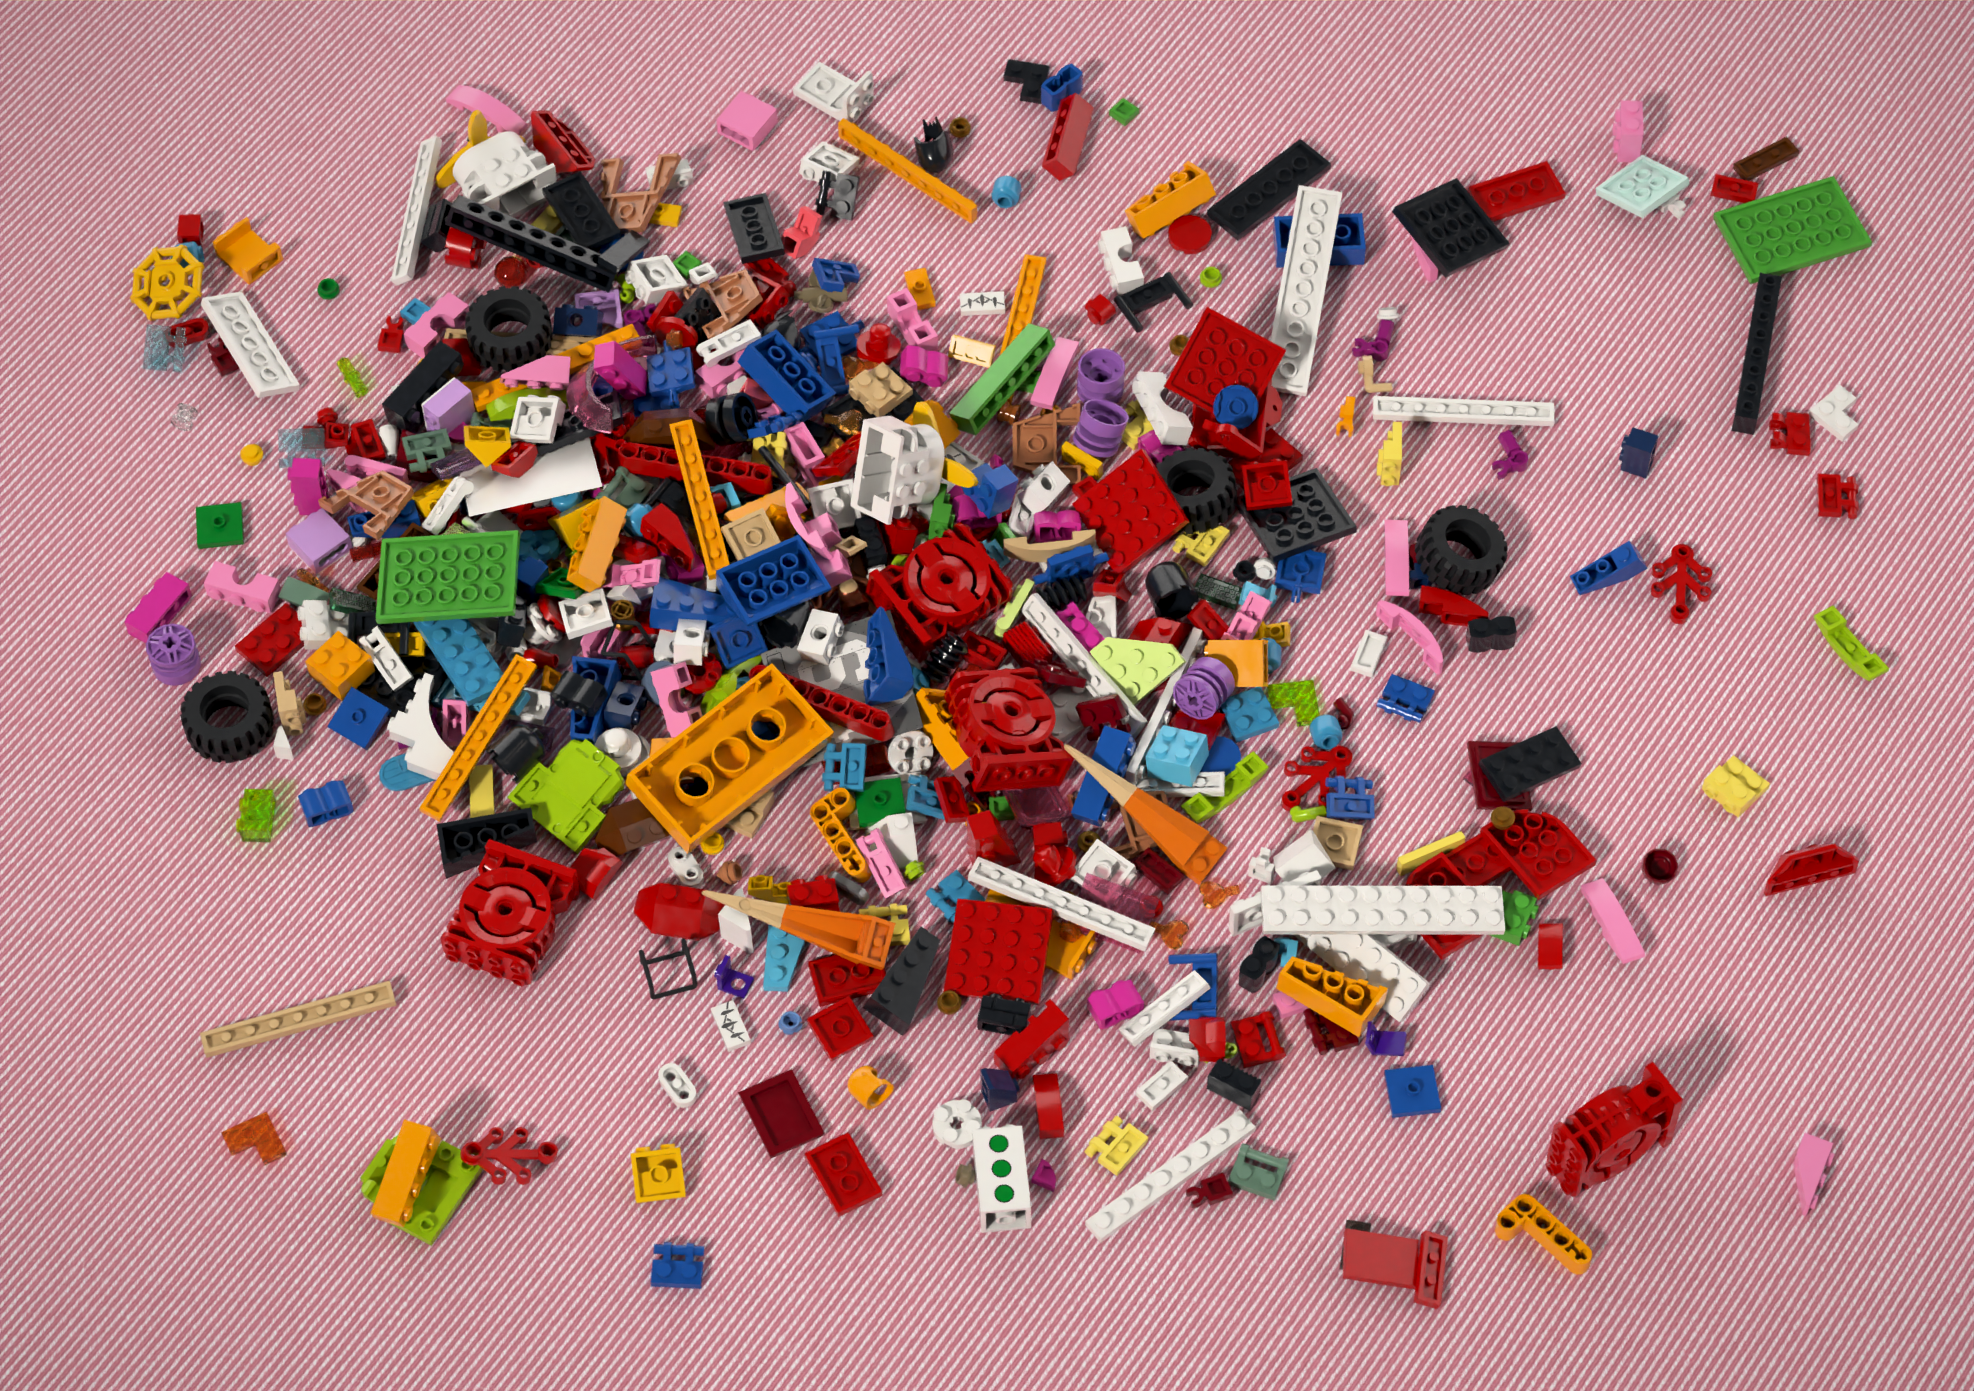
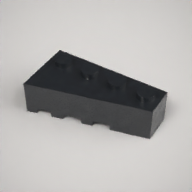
(436, 369)
(901, 988)

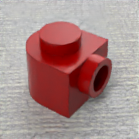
(1100, 310)

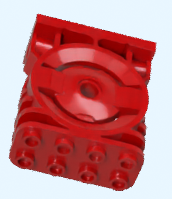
(925, 620)
(999, 731)
(507, 884)
(1613, 1131)

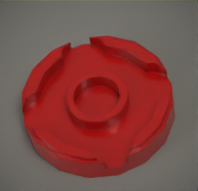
(1190, 234)
(690, 336)
(550, 610)

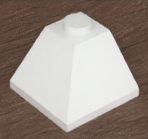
(899, 837)

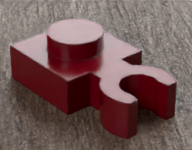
(222, 358)
(1213, 1189)

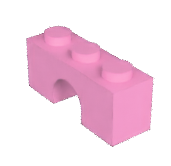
(447, 312)
(905, 315)
(716, 378)
(836, 569)
(259, 594)
(668, 685)

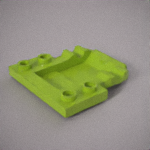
(571, 792)
(440, 1192)

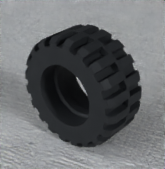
(507, 306)
(1206, 470)
(1472, 531)
(221, 692)

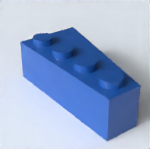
(680, 601)
(607, 674)
(1114, 753)

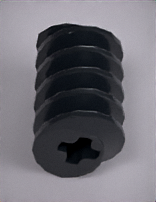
(1063, 593)
(946, 658)

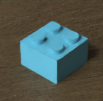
(1177, 755)

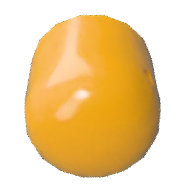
(863, 1084)

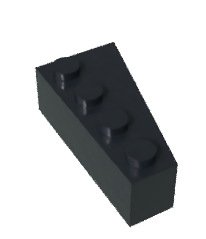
(465, 840)

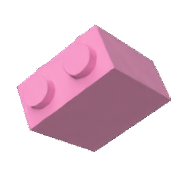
(747, 120)
(1628, 131)

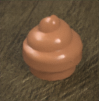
(730, 872)

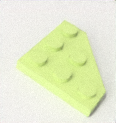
(1137, 665)

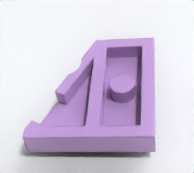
(605, 302)

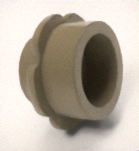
(965, 1175)

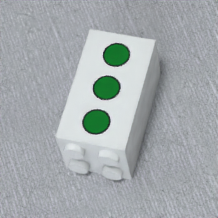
(1001, 1178)

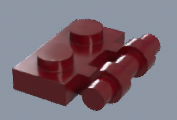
(1100, 711)
(1337, 1036)

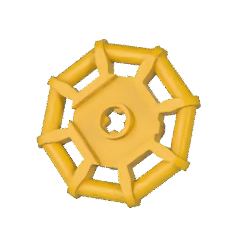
(174, 290)

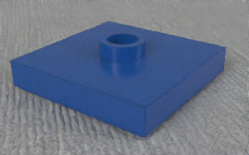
(737, 641)
(359, 718)
(1412, 1091)

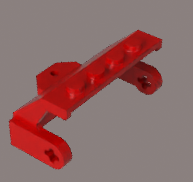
(1227, 440)

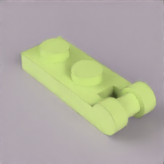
(1013, 609)

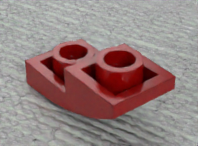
(335, 434)
(1550, 946)

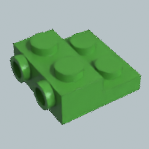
(941, 516)
(1517, 913)

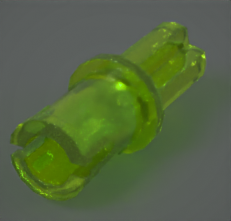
(352, 377)

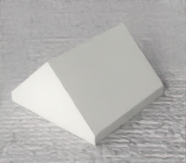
(1303, 856)
(736, 926)

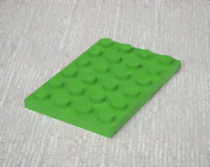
(1792, 229)
(448, 577)

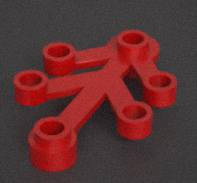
(600, 446)
(1681, 579)
(1316, 773)
(506, 1155)

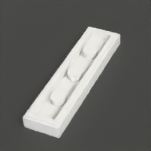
(1206, 783)
(1164, 1008)

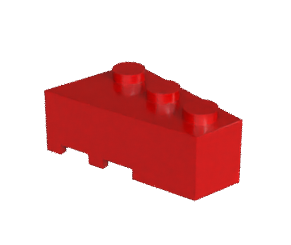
(990, 840)
(1034, 1043)

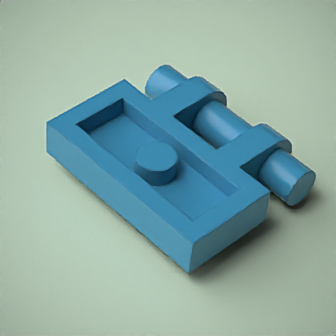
(852, 767)
(921, 799)
(952, 888)

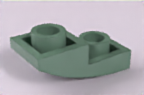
(296, 591)

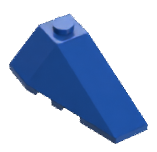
(887, 663)

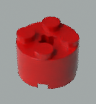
(463, 249)

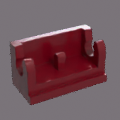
(965, 777)

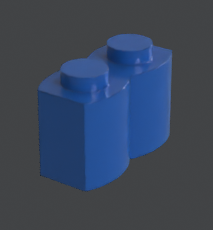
(1065, 83)
(325, 803)

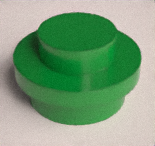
(328, 289)

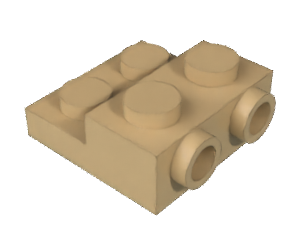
(879, 390)
(289, 706)
(751, 818)

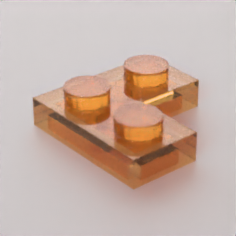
(258, 1133)

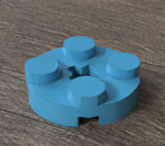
(544, 540)

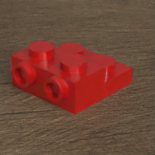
(773, 297)
(1266, 484)
(814, 894)

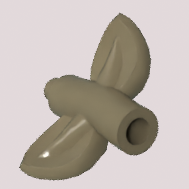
(819, 299)

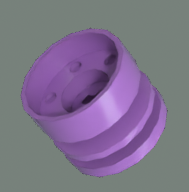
(1101, 375)
(1100, 428)
(173, 654)
(1203, 688)

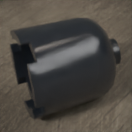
(1170, 590)
(787, 626)
(518, 751)

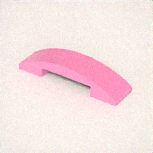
(491, 108)
(795, 507)
(636, 575)
(1394, 615)

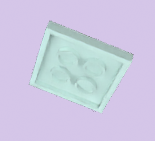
(1642, 186)

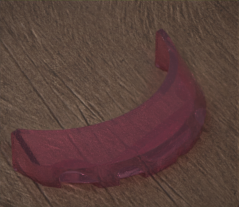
(580, 395)

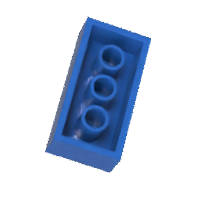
(1348, 241)
(786, 376)

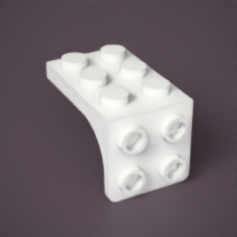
(835, 92)

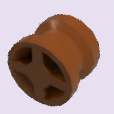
(1009, 413)

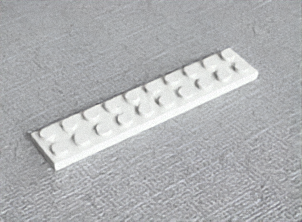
(1304, 286)
(1383, 910)

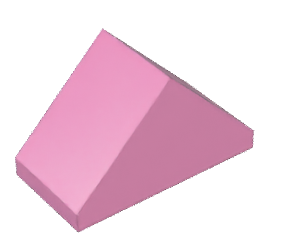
(455, 721)

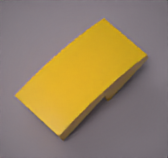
(1279, 632)
(765, 889)

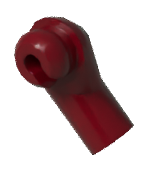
(1346, 714)

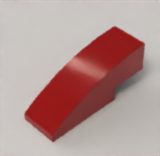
(1451, 606)
(1048, 1106)

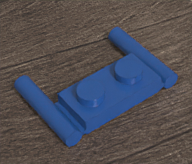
(830, 356)
(1206, 966)

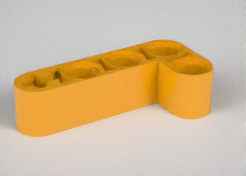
(842, 839)
(1574, 1260)

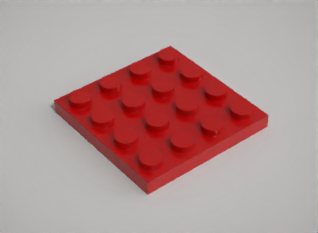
(1222, 356)
(1131, 512)
(998, 950)

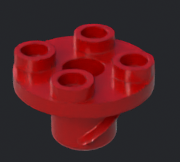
(878, 344)
(706, 676)
(1054, 864)

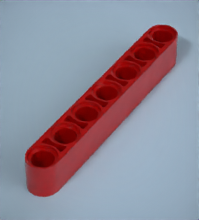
(664, 463)
(834, 702)

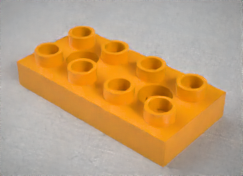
(729, 758)

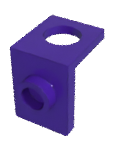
(725, 976)
(1385, 1042)

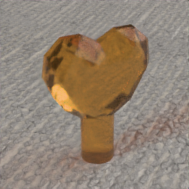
(854, 366)
(846, 422)
(693, 536)
(309, 578)
(1215, 894)
(1172, 932)

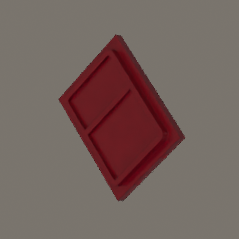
(1484, 792)
(781, 1113)

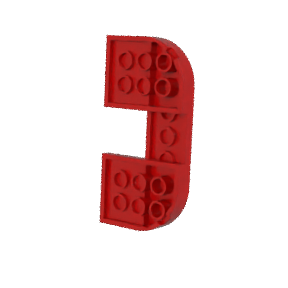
(1534, 847)

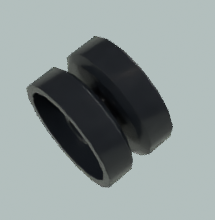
(730, 418)

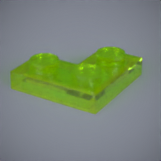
(1299, 695)

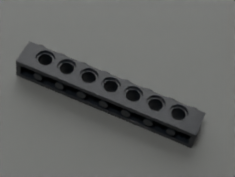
(530, 242)
(1756, 353)

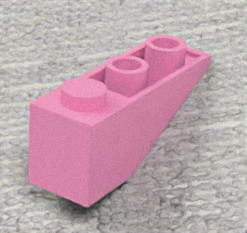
(546, 371)
(1809, 1166)

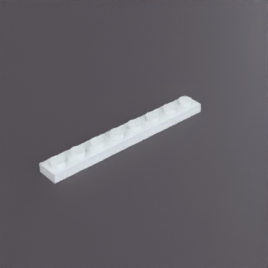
(416, 211)
(1463, 411)
(1078, 658)
(1162, 712)
(1063, 904)
(1170, 1176)

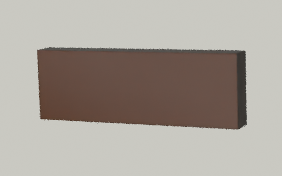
(1766, 159)

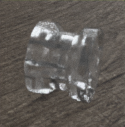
(184, 417)

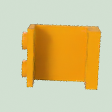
(246, 251)
(1068, 957)

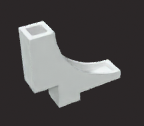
(417, 731)

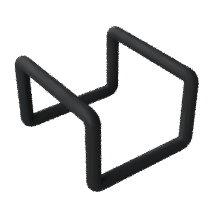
(638, 677)
(685, 951)

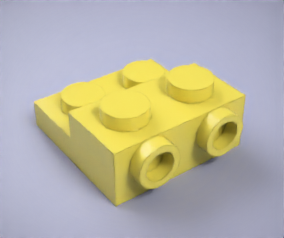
(1390, 457)
(1735, 786)

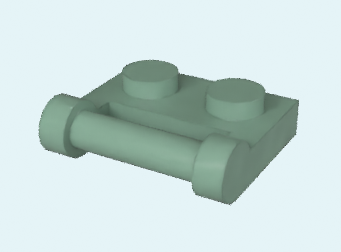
(634, 492)
(1256, 1179)

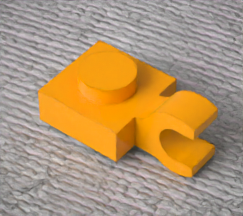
(1347, 413)

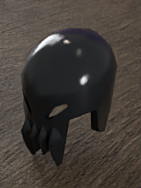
(934, 154)
(786, 327)

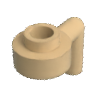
(1365, 368)

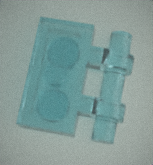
(157, 348)
(300, 440)

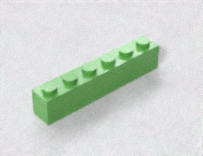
(1002, 379)

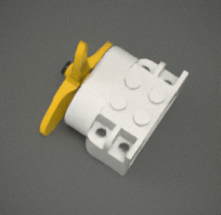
(498, 170)
(902, 465)

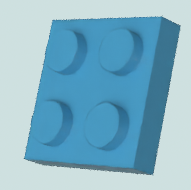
(1249, 714)

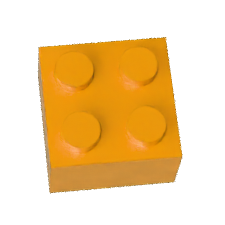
(340, 665)

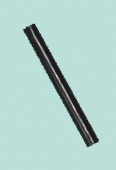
(780, 472)

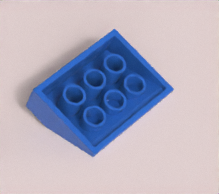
(771, 581)

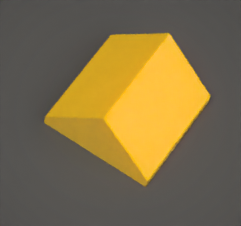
(487, 442)
(567, 522)

